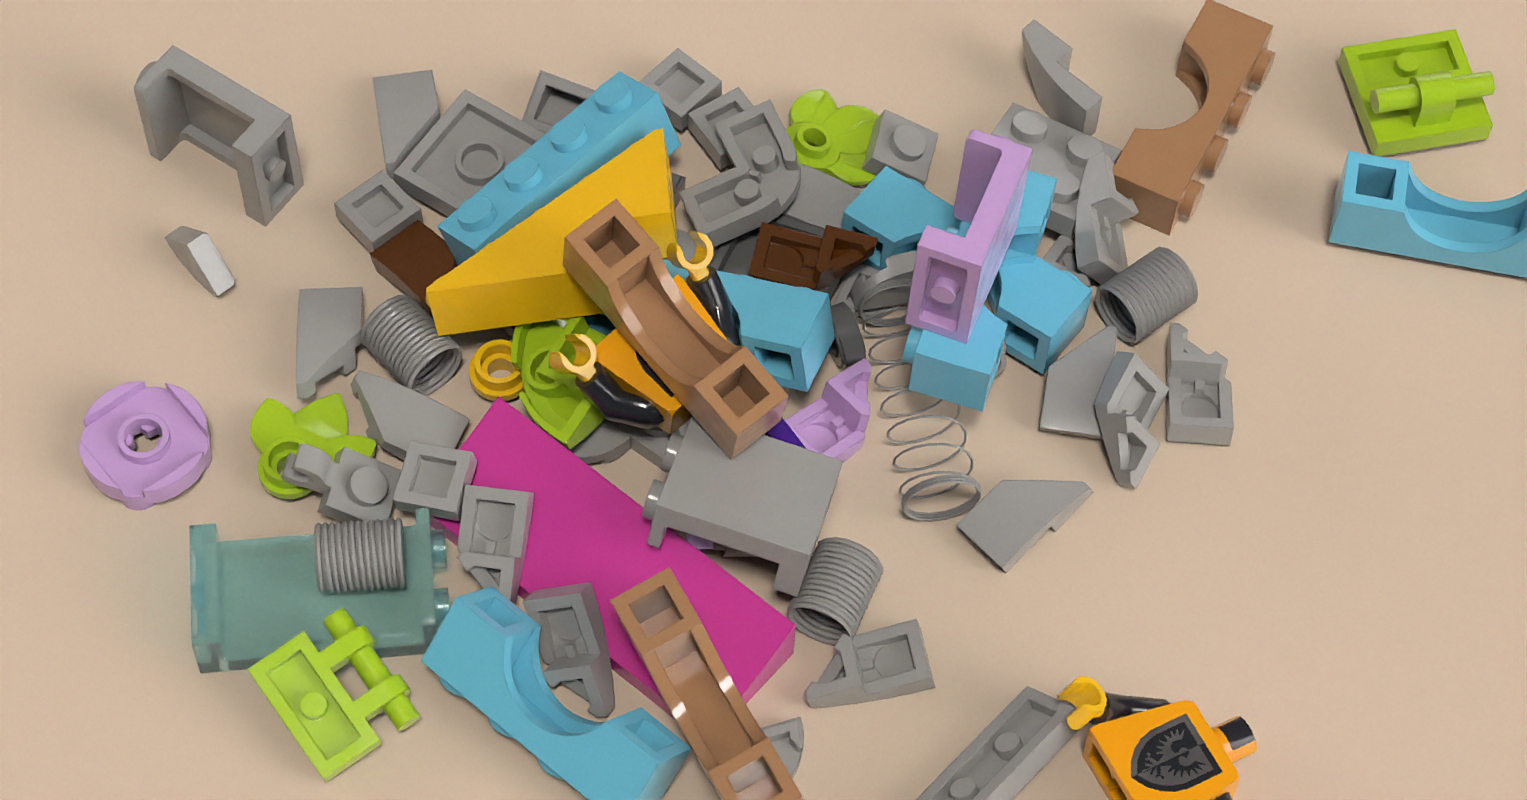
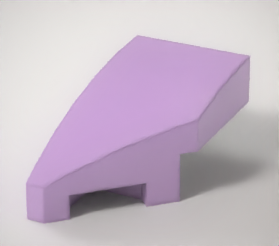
(839, 418)

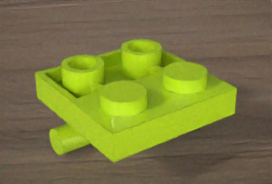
(1417, 92)

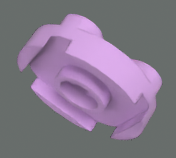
(149, 476)

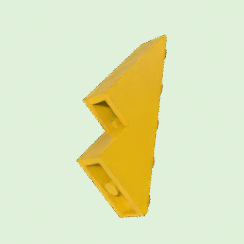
(523, 271)

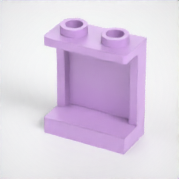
(957, 272)

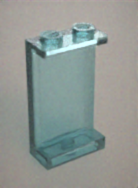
(265, 592)

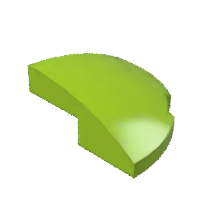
(552, 396)

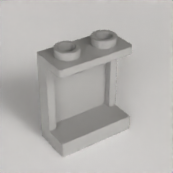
(197, 104)
(759, 502)

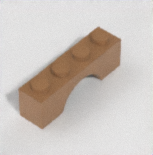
(1218, 66)
(633, 288)
(701, 692)

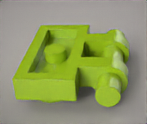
(316, 705)

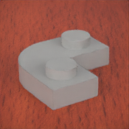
(757, 187)

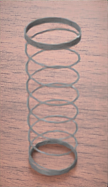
(937, 480)

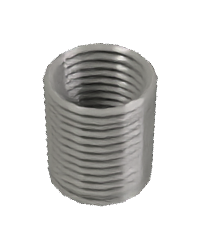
(1147, 294)
(409, 346)
(359, 555)
(835, 590)

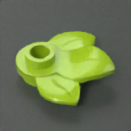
(831, 136)
(280, 432)

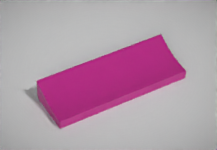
(596, 534)

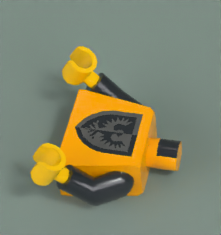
(616, 374)
(1155, 746)

